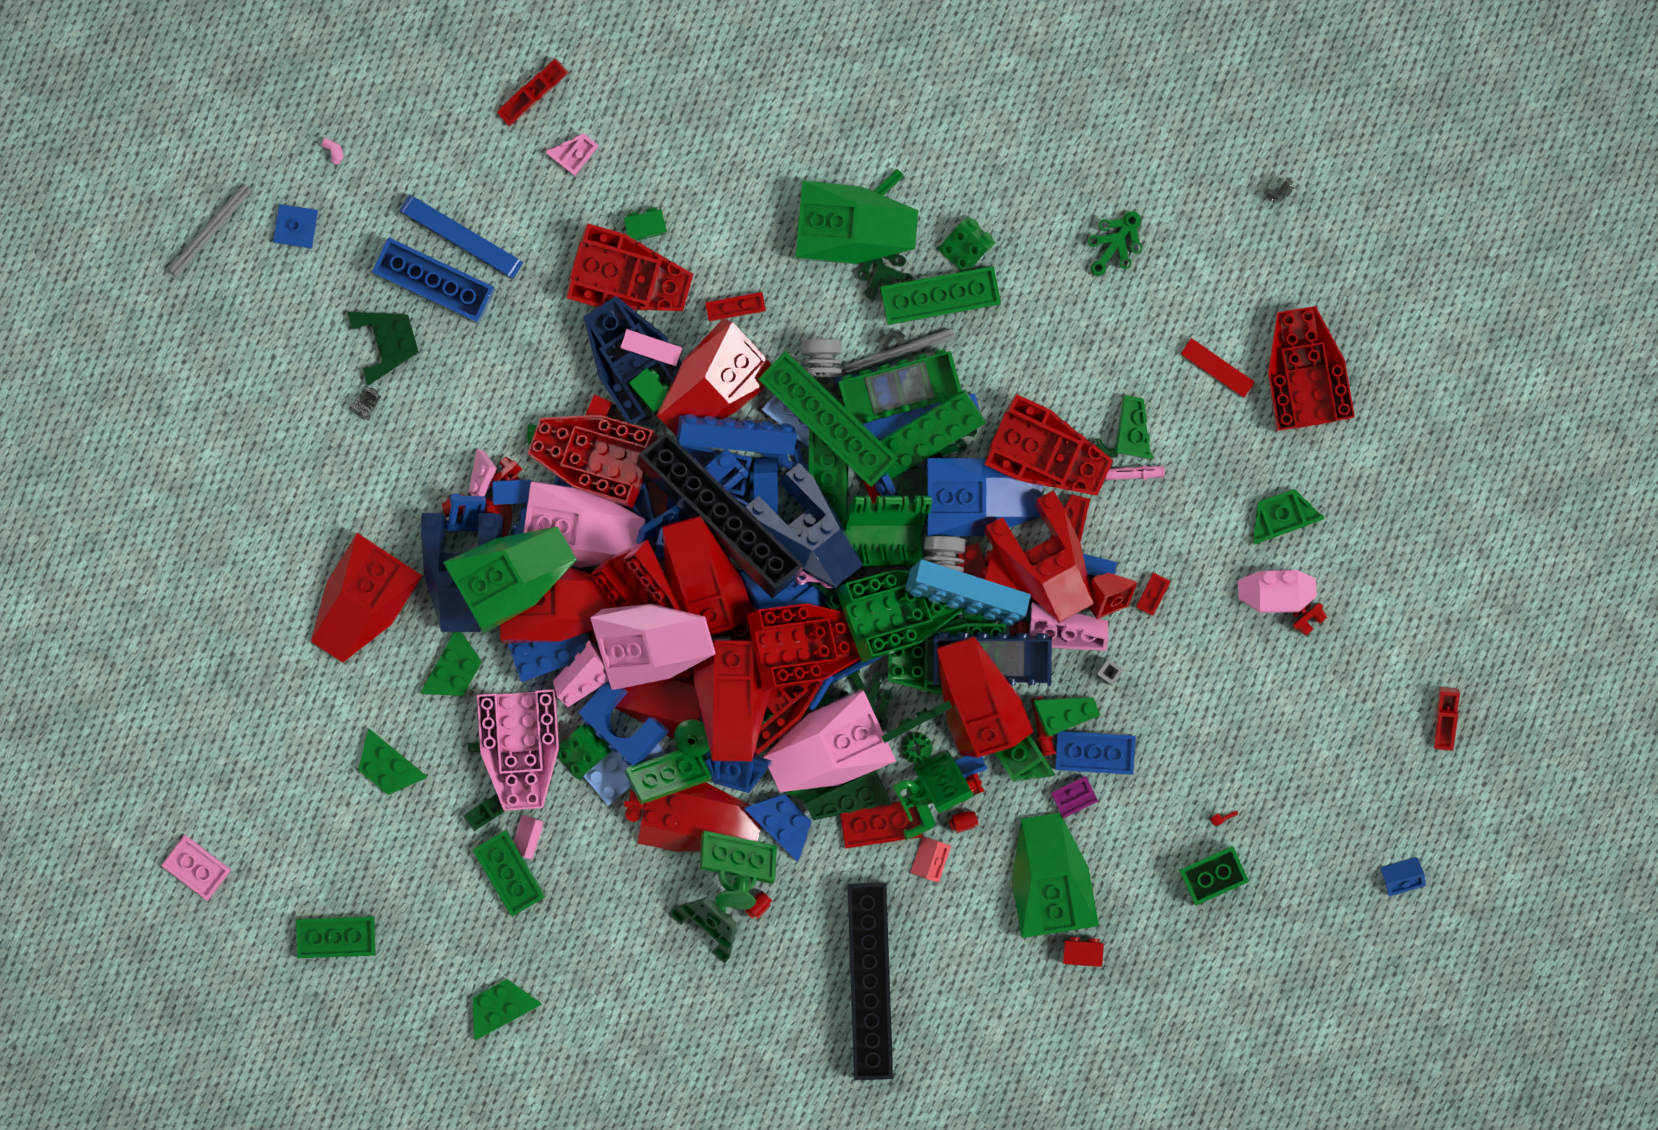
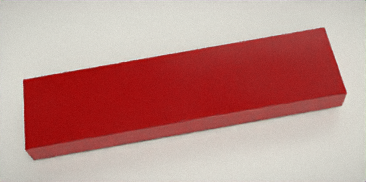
(1217, 368)

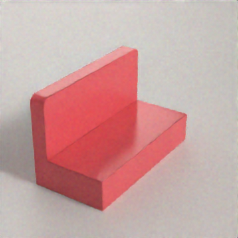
(930, 859)

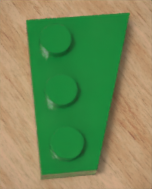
(1132, 429)
(1063, 714)

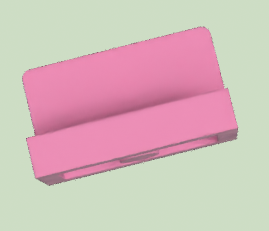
(528, 835)

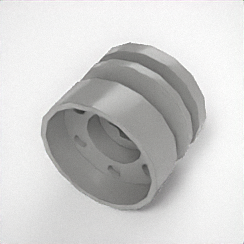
(821, 357)
(945, 551)

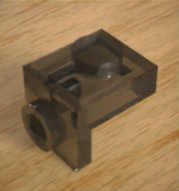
(1285, 190)
(884, 340)
(365, 402)

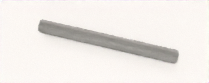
(210, 229)
(898, 352)

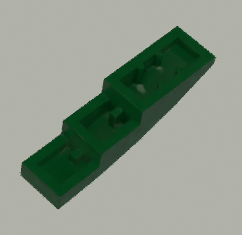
(484, 813)

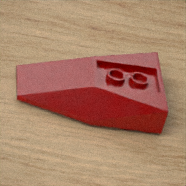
(1307, 372)
(715, 377)
(593, 454)
(635, 579)
(362, 598)
(560, 612)
(800, 644)

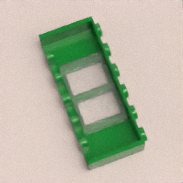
(900, 387)

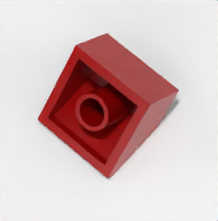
(1110, 594)

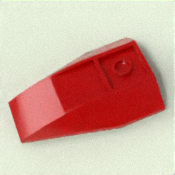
(704, 575)
(731, 700)
(984, 705)

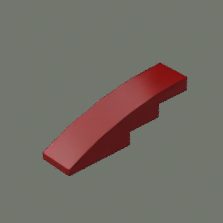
(532, 92)

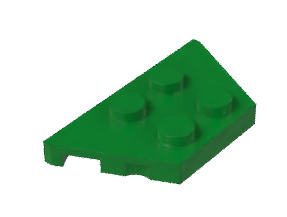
(1282, 515)
(454, 668)
(1025, 761)
(387, 766)
(500, 1006)

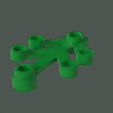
(1117, 240)

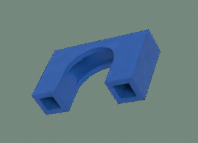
(598, 715)

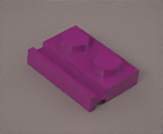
(1074, 797)

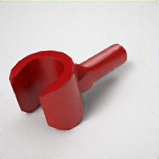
(1218, 820)

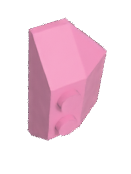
(1277, 591)

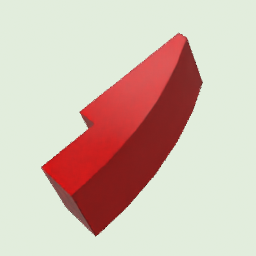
(1446, 718)

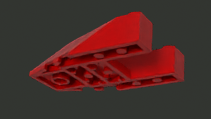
(1050, 571)
(787, 708)

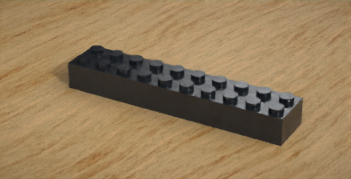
(730, 523)
(870, 981)

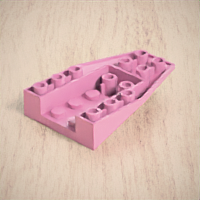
(588, 523)
(649, 643)
(519, 745)
(830, 746)

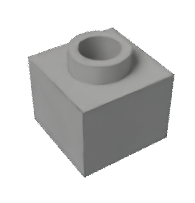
(1117, 671)

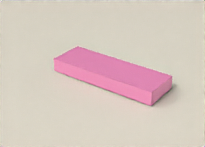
(651, 347)

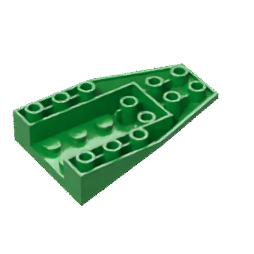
(852, 224)
(510, 574)
(888, 617)
(1051, 879)

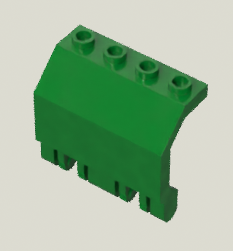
(888, 529)

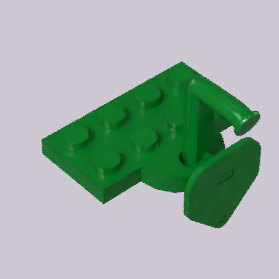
(937, 783)
(739, 861)

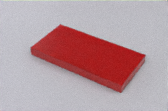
(877, 825)

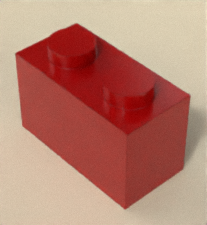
(1082, 952)

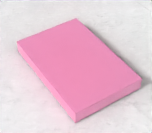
(196, 867)

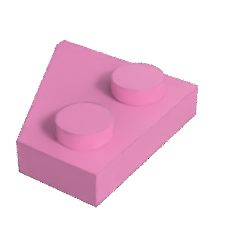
(573, 153)
(482, 474)

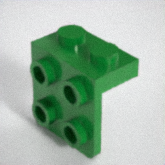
(966, 244)
(582, 751)

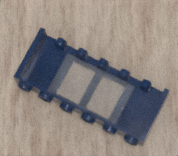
(1017, 657)

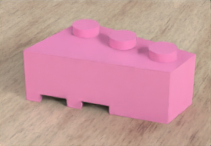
(581, 676)

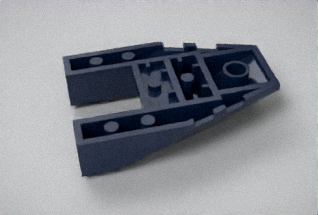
(615, 365)
(814, 536)
(447, 600)

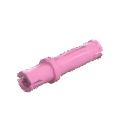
(1136, 473)

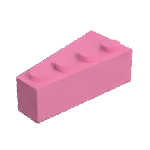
(1072, 633)

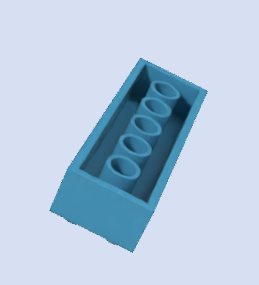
(967, 592)

